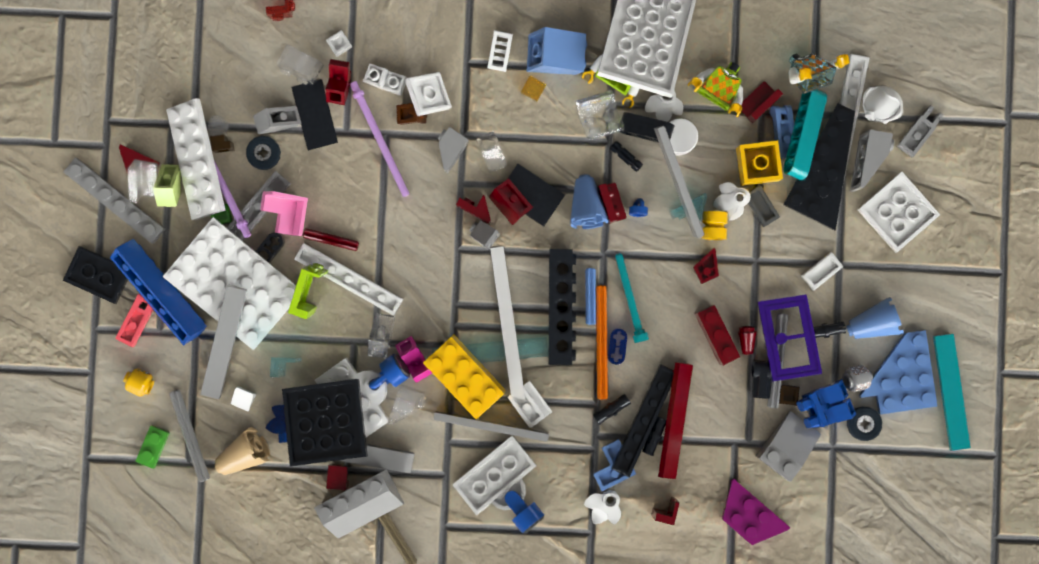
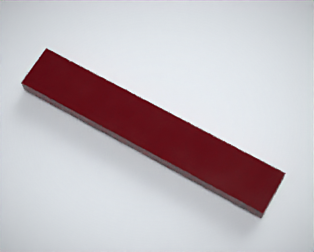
(675, 420)

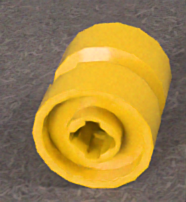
(714, 225)

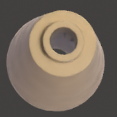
(243, 453)

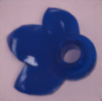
(277, 424)

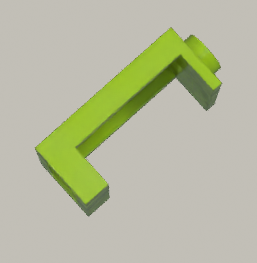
(298, 305)

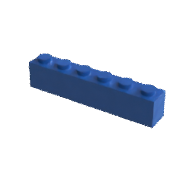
(158, 291)

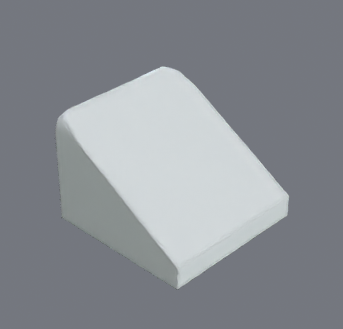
(243, 398)

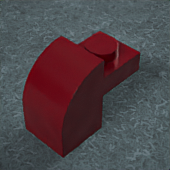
(339, 82)

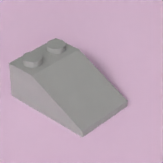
(871, 152)
(788, 446)

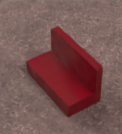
(759, 101)
(510, 201)
(667, 516)

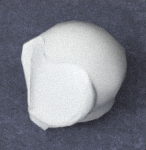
(882, 104)

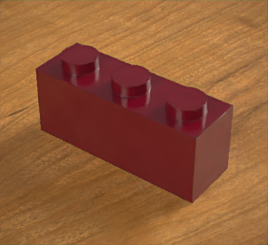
(717, 335)

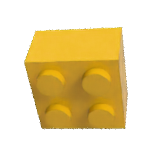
(759, 163)

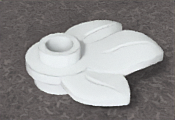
(664, 108)
(729, 202)
(602, 509)

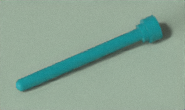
(639, 334)

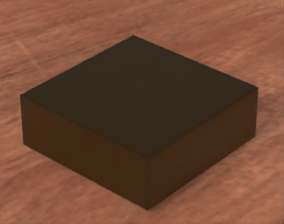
(789, 395)

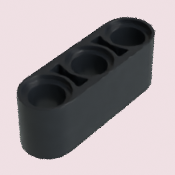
(643, 126)

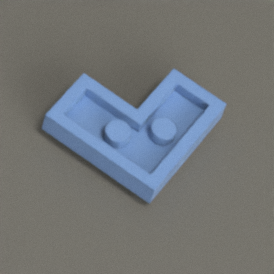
(606, 476)

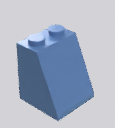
(556, 51)

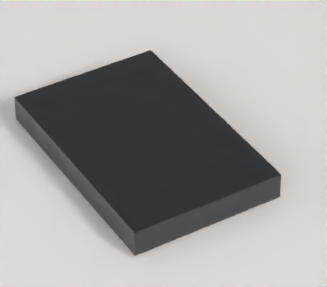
(538, 193)
(96, 275)

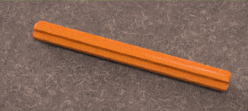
(601, 333)

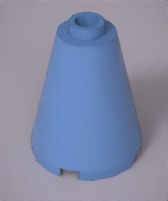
(587, 204)
(876, 321)

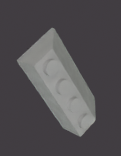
(359, 504)

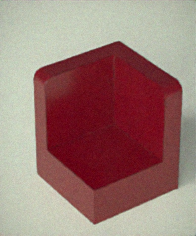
(337, 477)

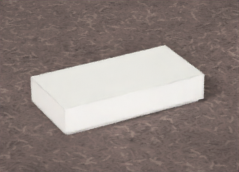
(822, 271)

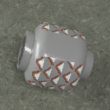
(857, 378)

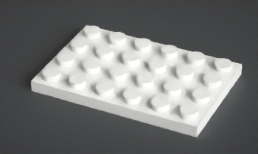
(647, 43)
(223, 259)

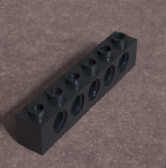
(557, 257)

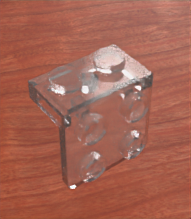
(599, 115)

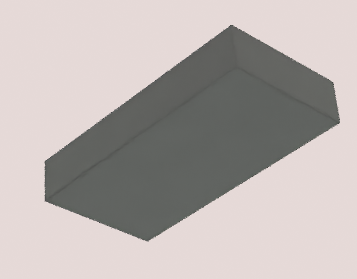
(762, 206)

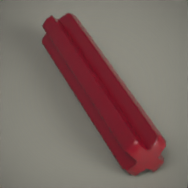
(330, 239)

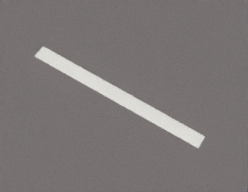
(507, 322)

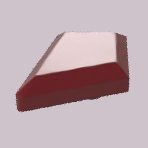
(707, 267)

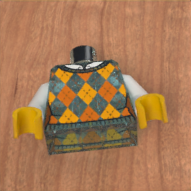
(814, 72)

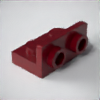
(612, 202)

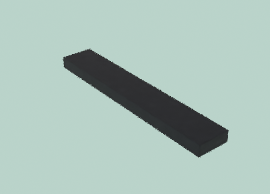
(643, 421)

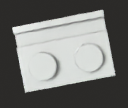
(531, 406)

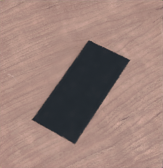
(314, 115)

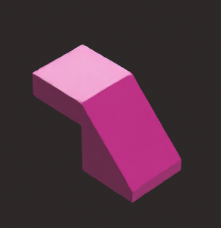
(413, 358)

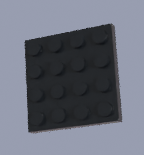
(324, 422)

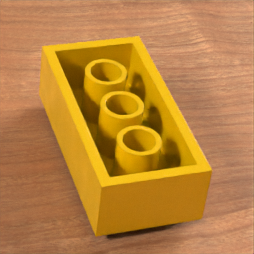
(464, 376)

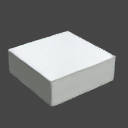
(339, 43)

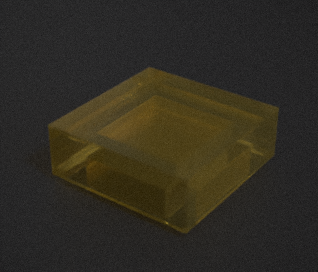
(533, 88)

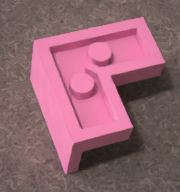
(290, 211)

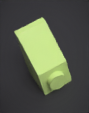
(168, 186)

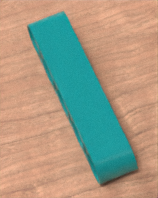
(805, 134)

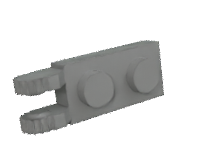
(919, 132)

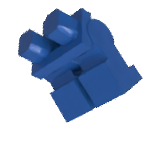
(826, 405)

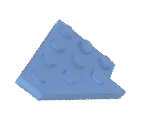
(904, 377)

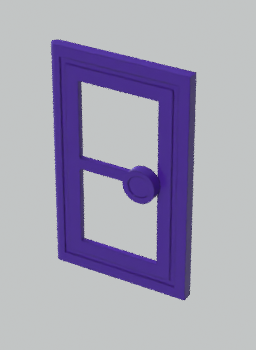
(771, 340)

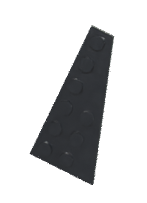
(821, 191)

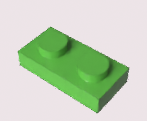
(152, 447)

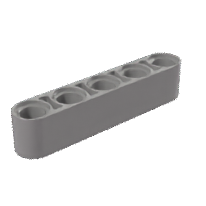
(386, 458)

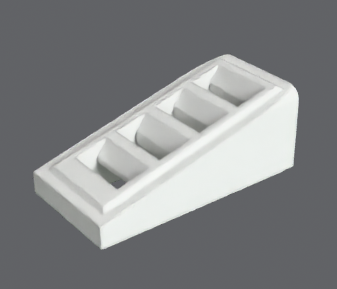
(504, 35)

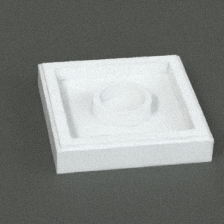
(428, 93)

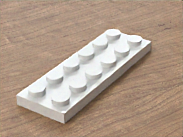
(195, 159)

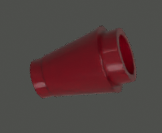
(747, 339)

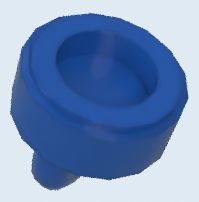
(638, 211)

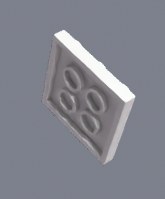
(898, 212)

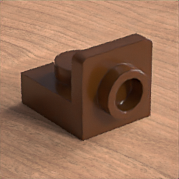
(407, 115)

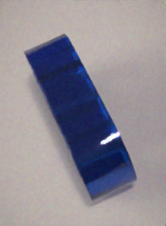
(612, 346)

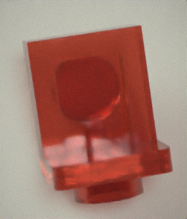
(278, 13)

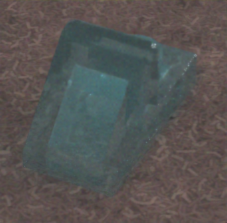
(698, 203)

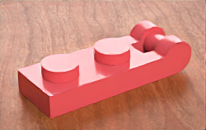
(134, 322)

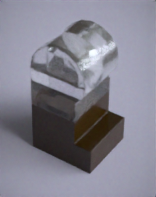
(218, 135)

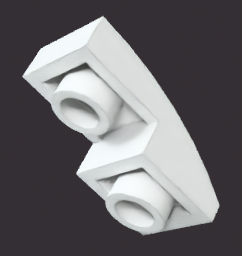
(385, 79)

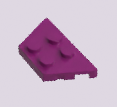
(750, 516)

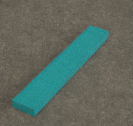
(951, 392)

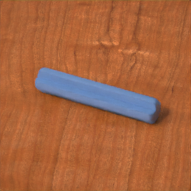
(590, 296)

